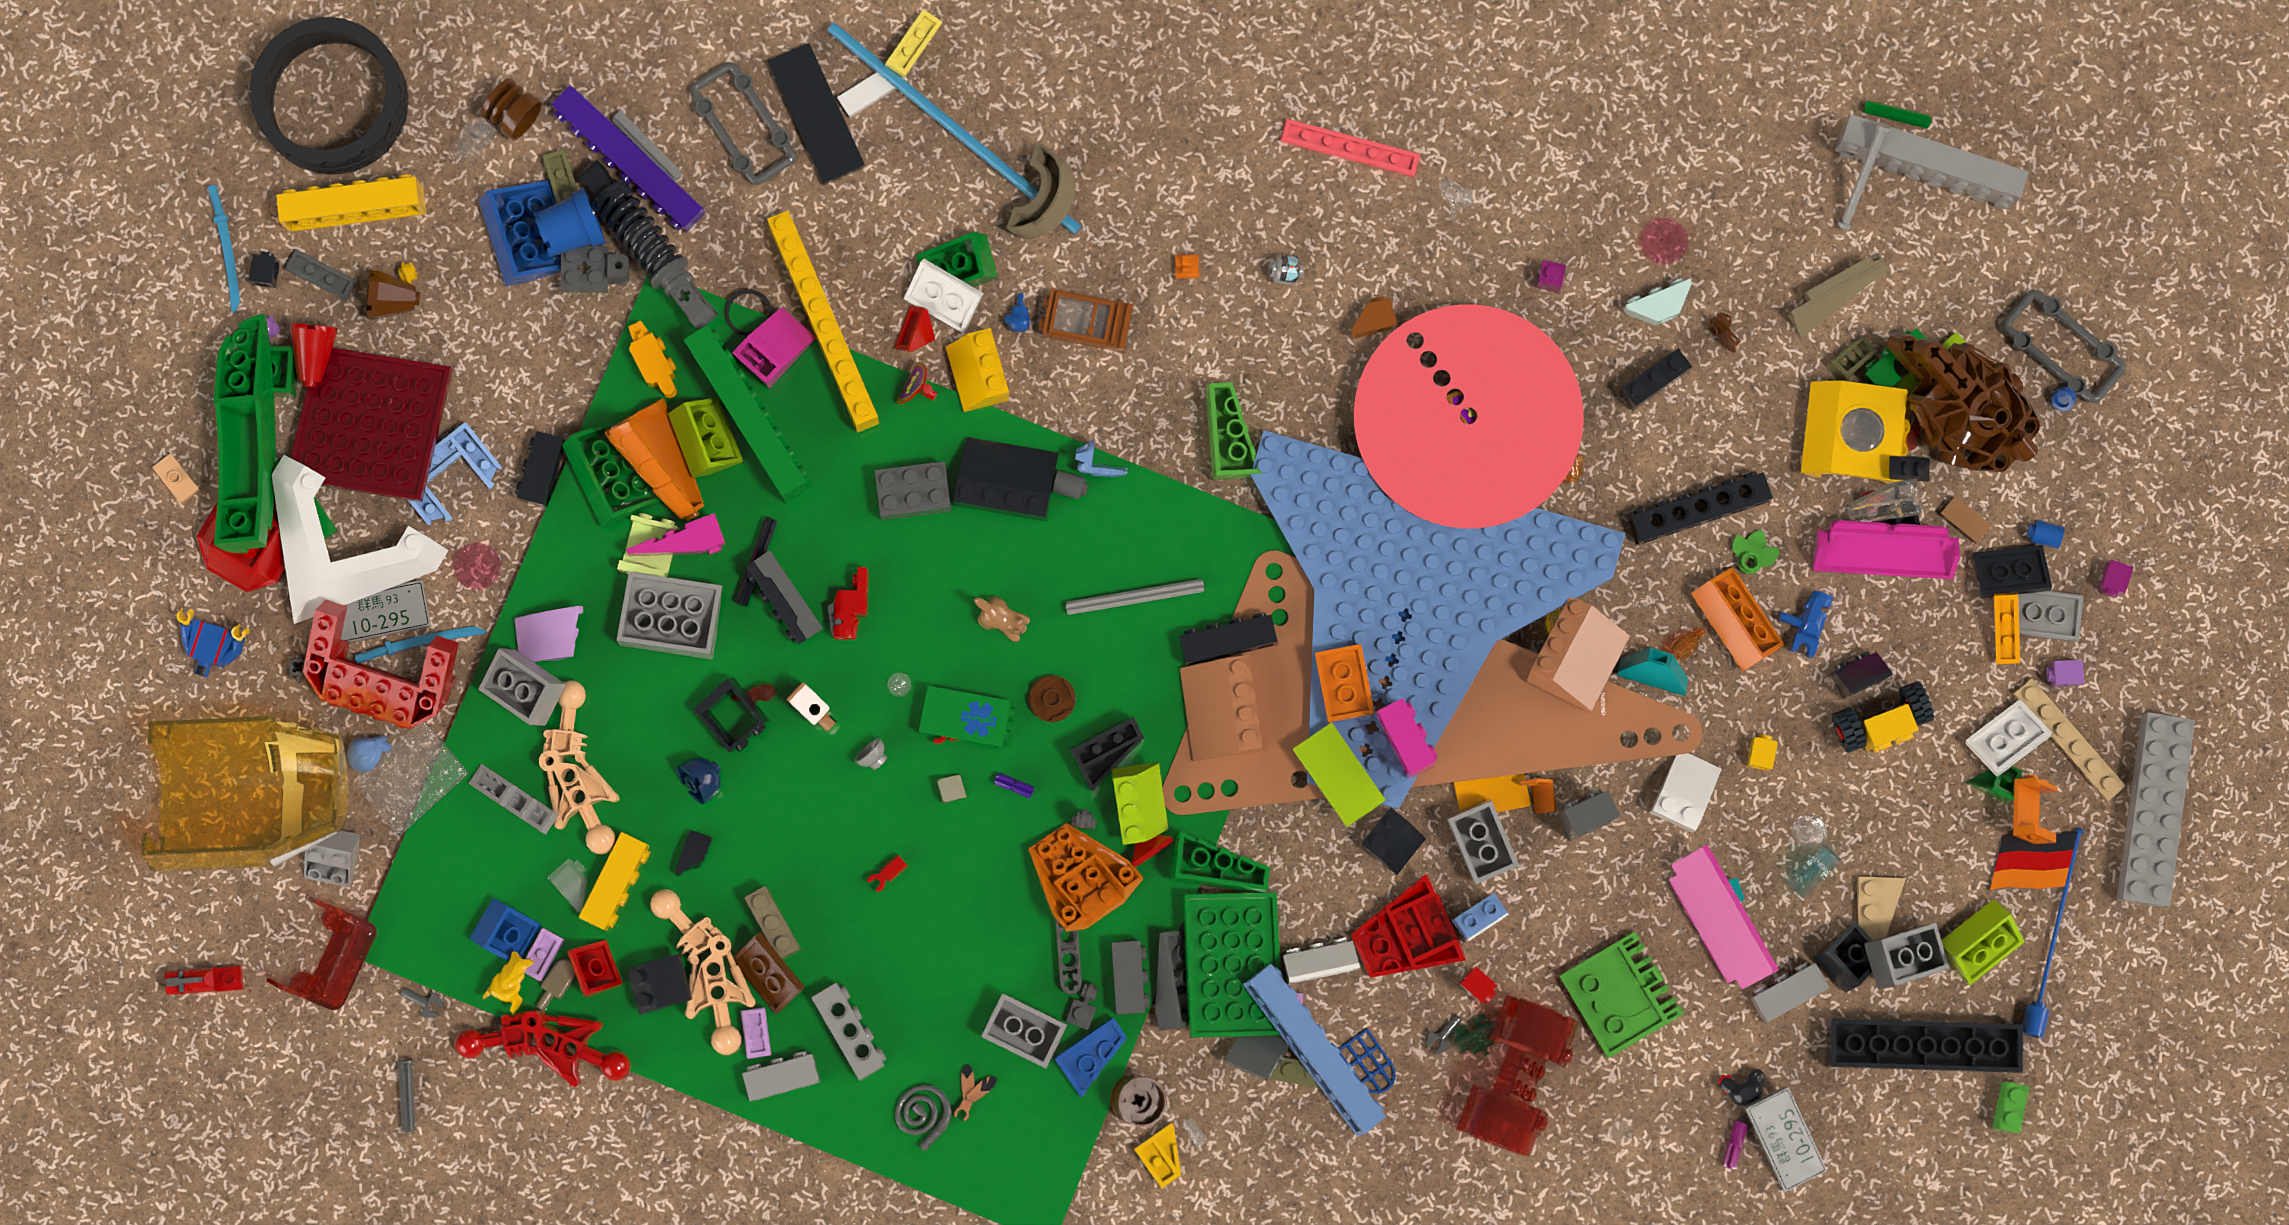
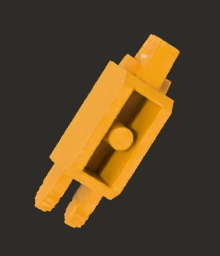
(651, 361)

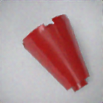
(312, 351)

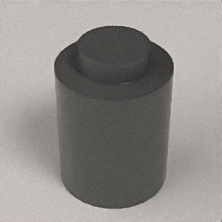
(1070, 485)

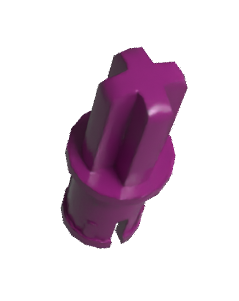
(1735, 1145)

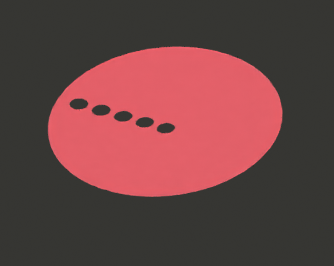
(1480, 470)

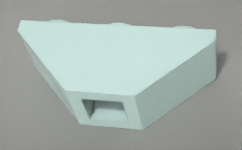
(1660, 304)

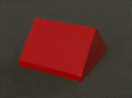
(595, 968)

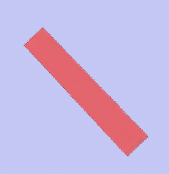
(1350, 148)

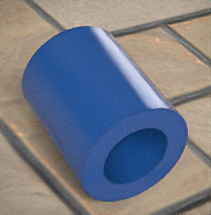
(2046, 533)

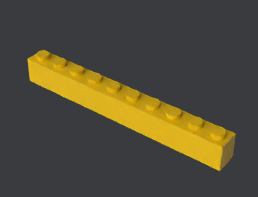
(823, 321)

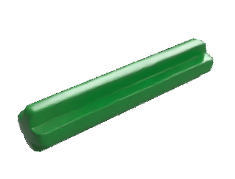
(1897, 114)

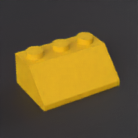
(977, 370)

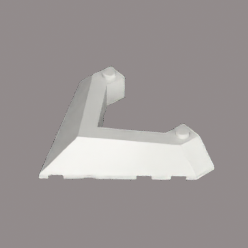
(307, 561)

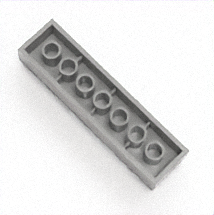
(1934, 163)
(2155, 810)

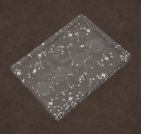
(411, 778)

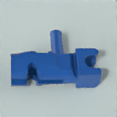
(1810, 623)

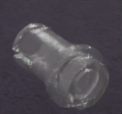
(1194, 1132)

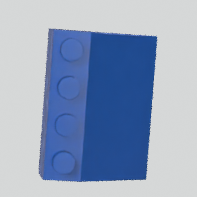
(514, 231)

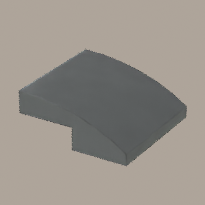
(1257, 1055)

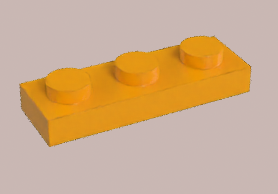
(2006, 628)

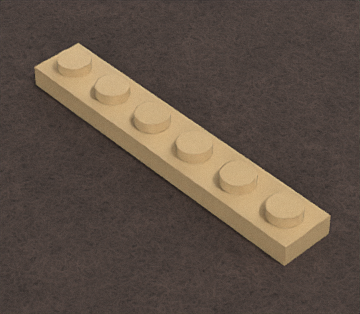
(2070, 741)

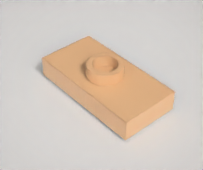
(176, 478)

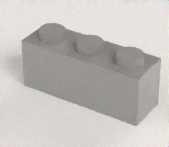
(1789, 991)
(781, 1076)

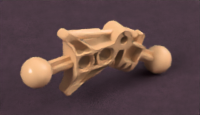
(567, 743)
(696, 940)

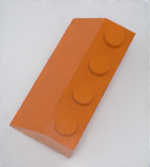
(1737, 619)

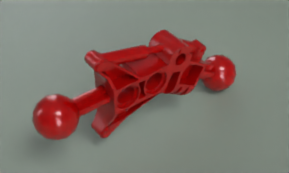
(518, 1039)

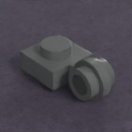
(1084, 820)
(1080, 1012)

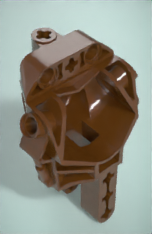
(1948, 402)

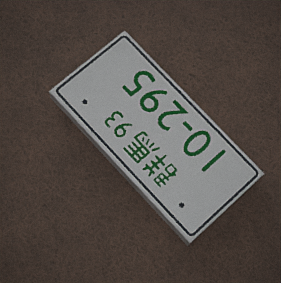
(387, 613)
(1785, 1138)

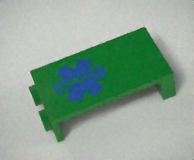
(966, 717)

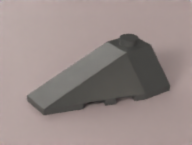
(1171, 982)

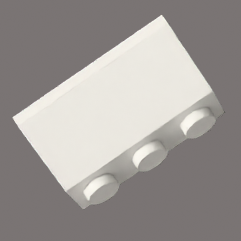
(1320, 961)

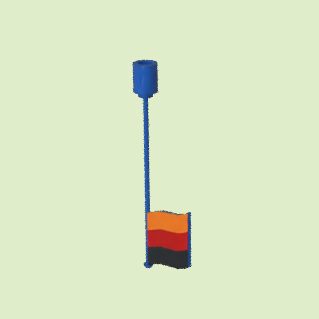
(2037, 867)

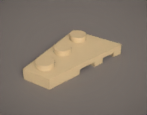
(1877, 903)

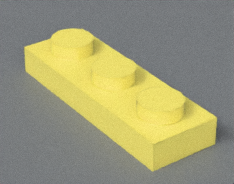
(913, 43)

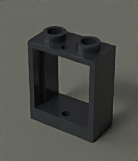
(704, 709)

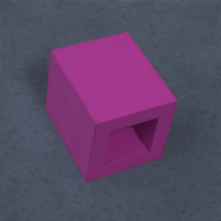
(1551, 276)
(2115, 578)

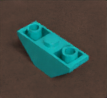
(1654, 669)

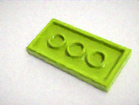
(1339, 774)

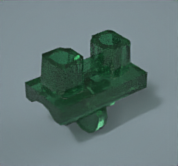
(1477, 1040)

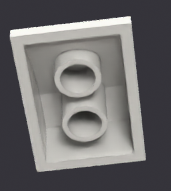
(1686, 791)

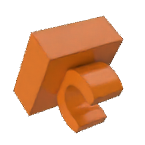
(1187, 266)

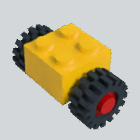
(1885, 728)

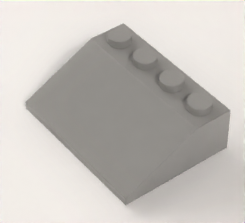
(670, 615)

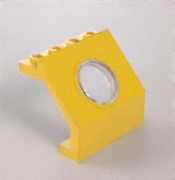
(1854, 429)

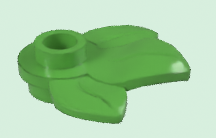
(1754, 549)

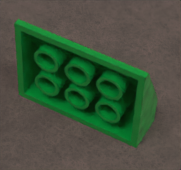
(607, 476)

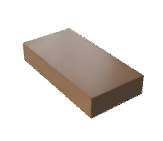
(1965, 519)

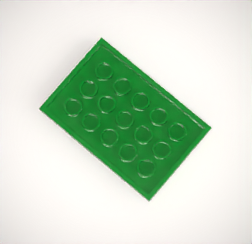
(1224, 947)

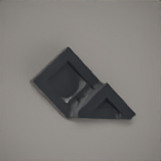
(693, 852)

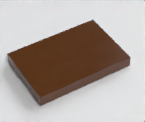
(768, 973)

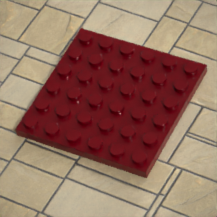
(373, 423)

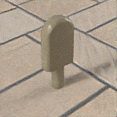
(557, 982)

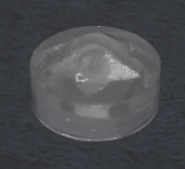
(899, 684)

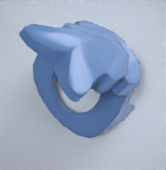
(1085, 455)

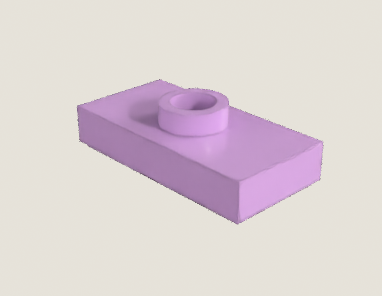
(756, 1033)

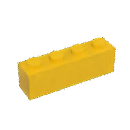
(614, 882)

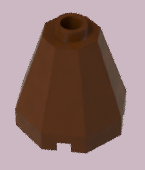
(389, 296)

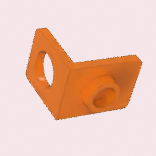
(1542, 794)

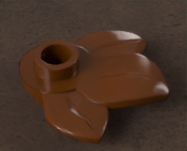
(1720, 328)

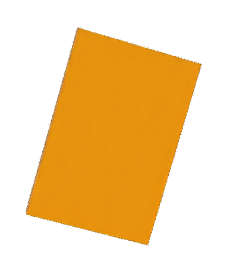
(1502, 790)

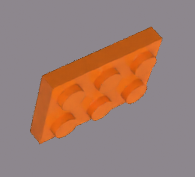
(1344, 683)

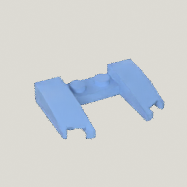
(457, 444)

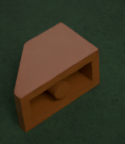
(1375, 318)

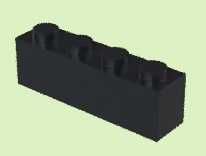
(1229, 639)

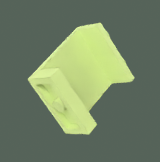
(641, 531)

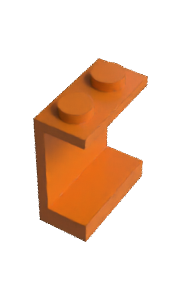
(2027, 809)

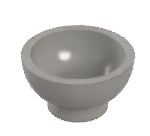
(872, 755)

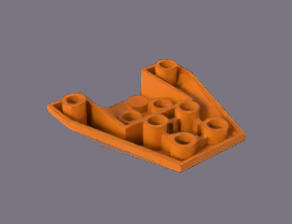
(1081, 877)

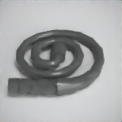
(919, 1110)

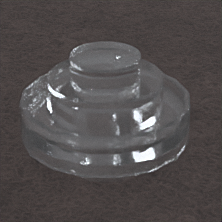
(1809, 831)

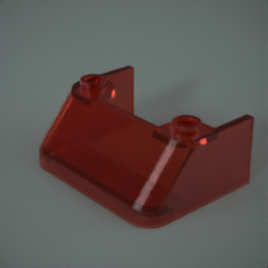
(340, 962)

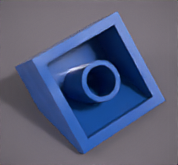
(504, 930)

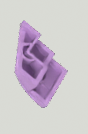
(548, 634)

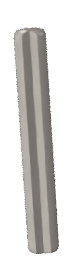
(647, 146)

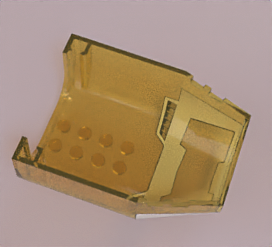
(243, 792)

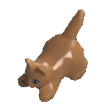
(997, 615)

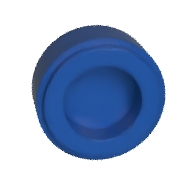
(2063, 398)

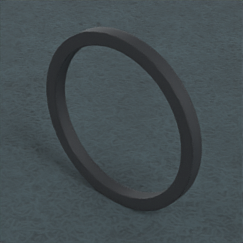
(734, 297)

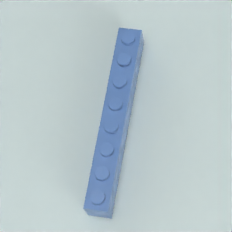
(1314, 1050)

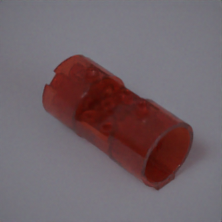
(1533, 1038)

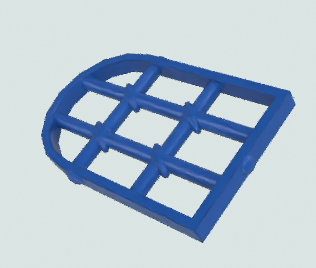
(1369, 1053)

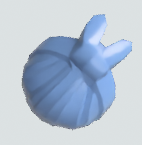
(366, 752)

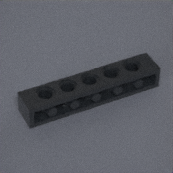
(1646, 532)

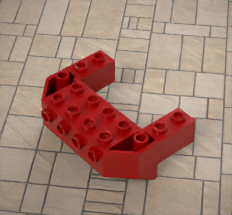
(371, 689)

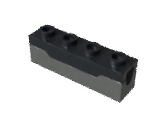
(784, 597)

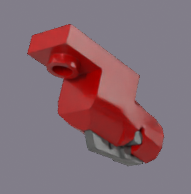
(849, 606)
(204, 980)

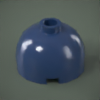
(700, 777)

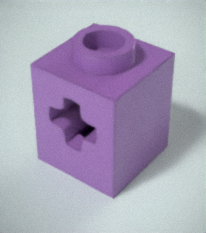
(2065, 673)

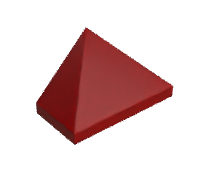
(915, 330)
(1147, 849)

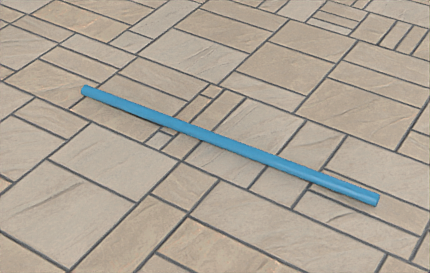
(942, 118)

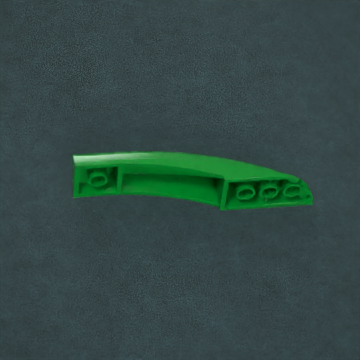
(245, 437)

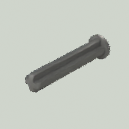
(407, 1095)

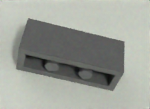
(1129, 977)

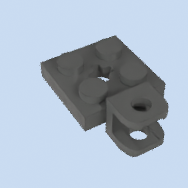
(604, 270)

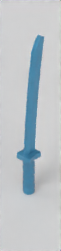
(221, 220)
(391, 648)

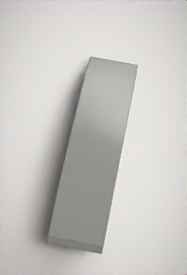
(513, 799)

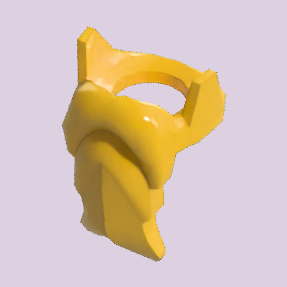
(507, 983)

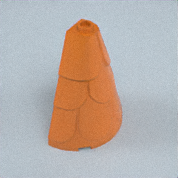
(655, 453)

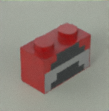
(1478, 986)

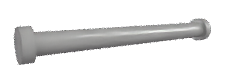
(1882, 129)

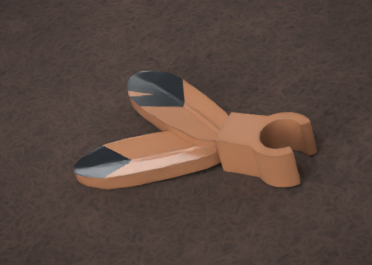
(973, 1093)

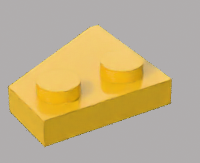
(1161, 1156)

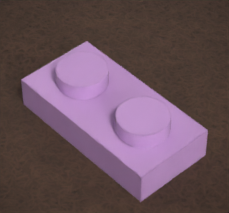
(543, 953)

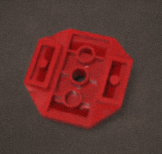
(245, 570)

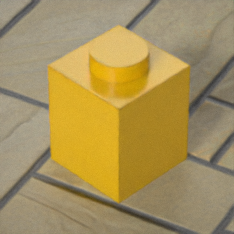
(1762, 752)

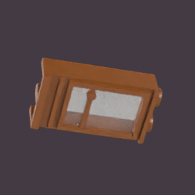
(1086, 320)

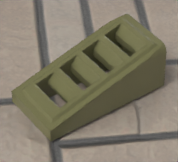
(1839, 367)

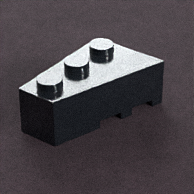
(1106, 750)

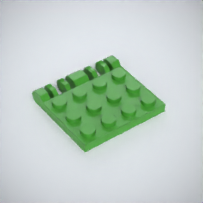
(1617, 997)

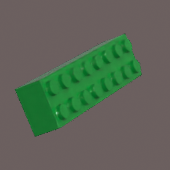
(744, 410)

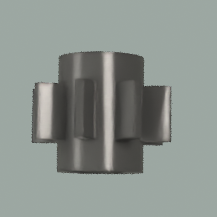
(294, 669)

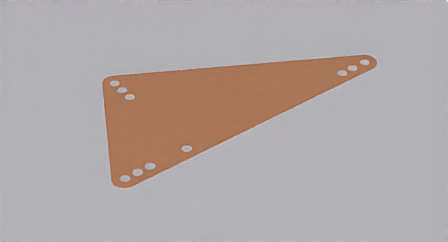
(1495, 732)

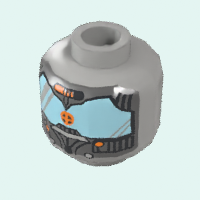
(1286, 269)

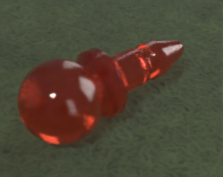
(1911, 439)
(764, 692)

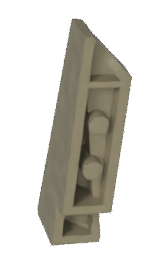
(1834, 293)

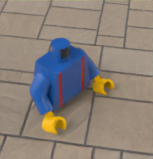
(210, 643)

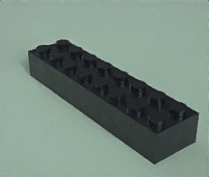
(1925, 1045)

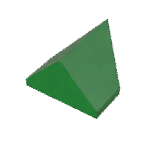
(1997, 787)

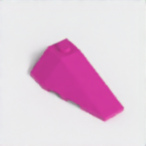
(696, 538)

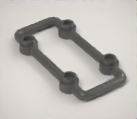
(744, 84)
(2052, 307)

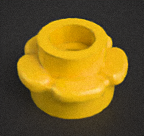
(407, 272)

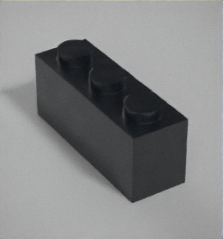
(1655, 379)
(540, 469)

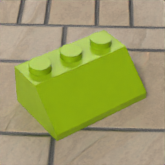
(705, 436)
(1140, 802)
(1982, 941)

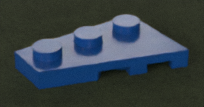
(1090, 1054)

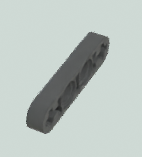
(1064, 948)

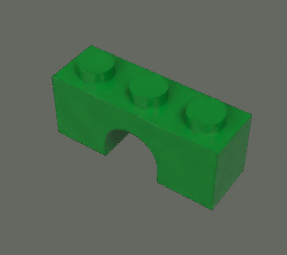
(1883, 371)

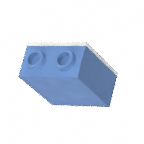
(1480, 917)

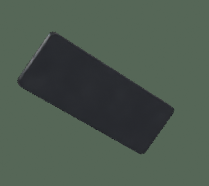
(1909, 468)

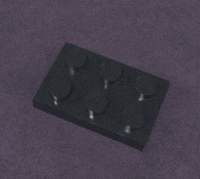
(2012, 571)

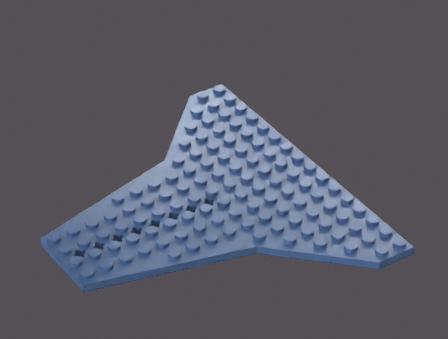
(1457, 584)

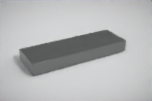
(321, 275)

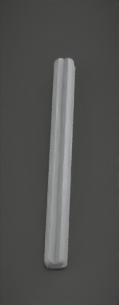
(1134, 596)

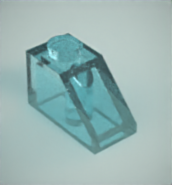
(1813, 870)

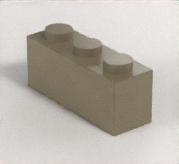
(772, 922)

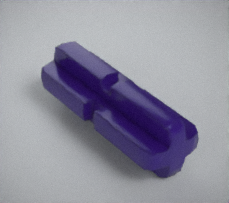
(1010, 784)

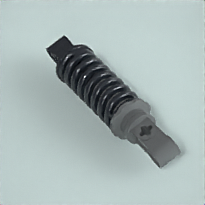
(644, 242)

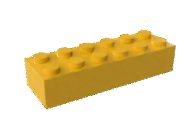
(351, 203)

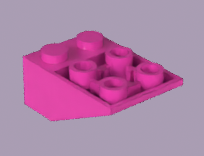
(773, 347)

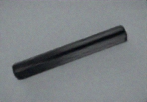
(761, 548)

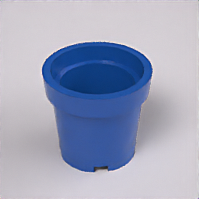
(570, 224)

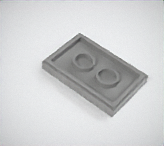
(2050, 615)

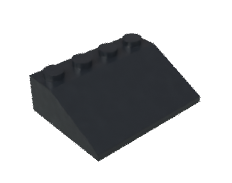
(1006, 479)

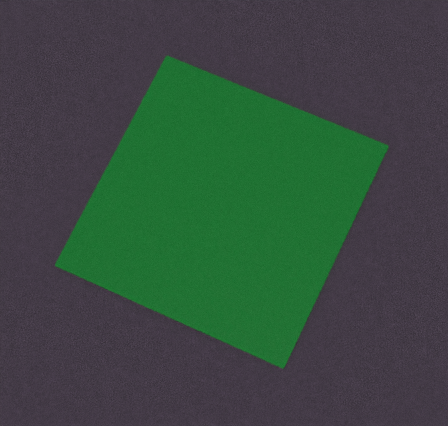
(812, 822)

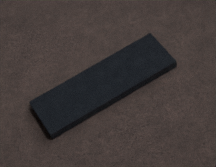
(816, 114)

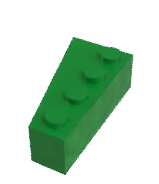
(1208, 865)

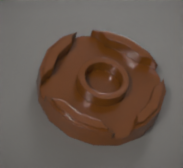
(1052, 698)

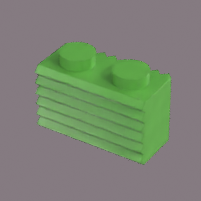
(2010, 1107)

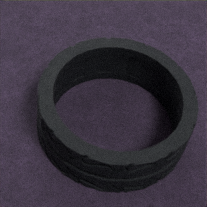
(294, 42)

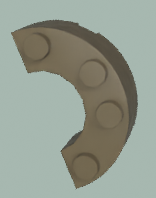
(1053, 199)

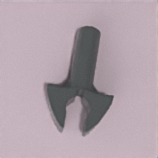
(422, 1001)
(1443, 1035)

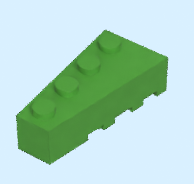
(1228, 434)

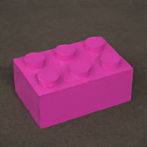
(1407, 738)

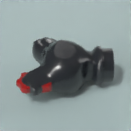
(1746, 1091)

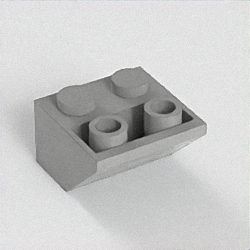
(333, 859)

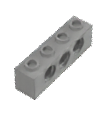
(862, 1066)

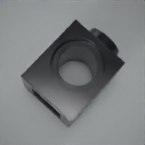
(264, 270)

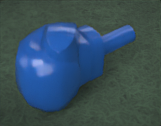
(1018, 319)

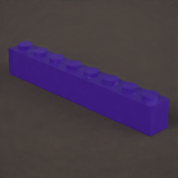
(628, 159)

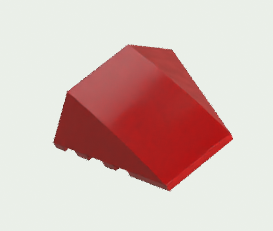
(1409, 933)

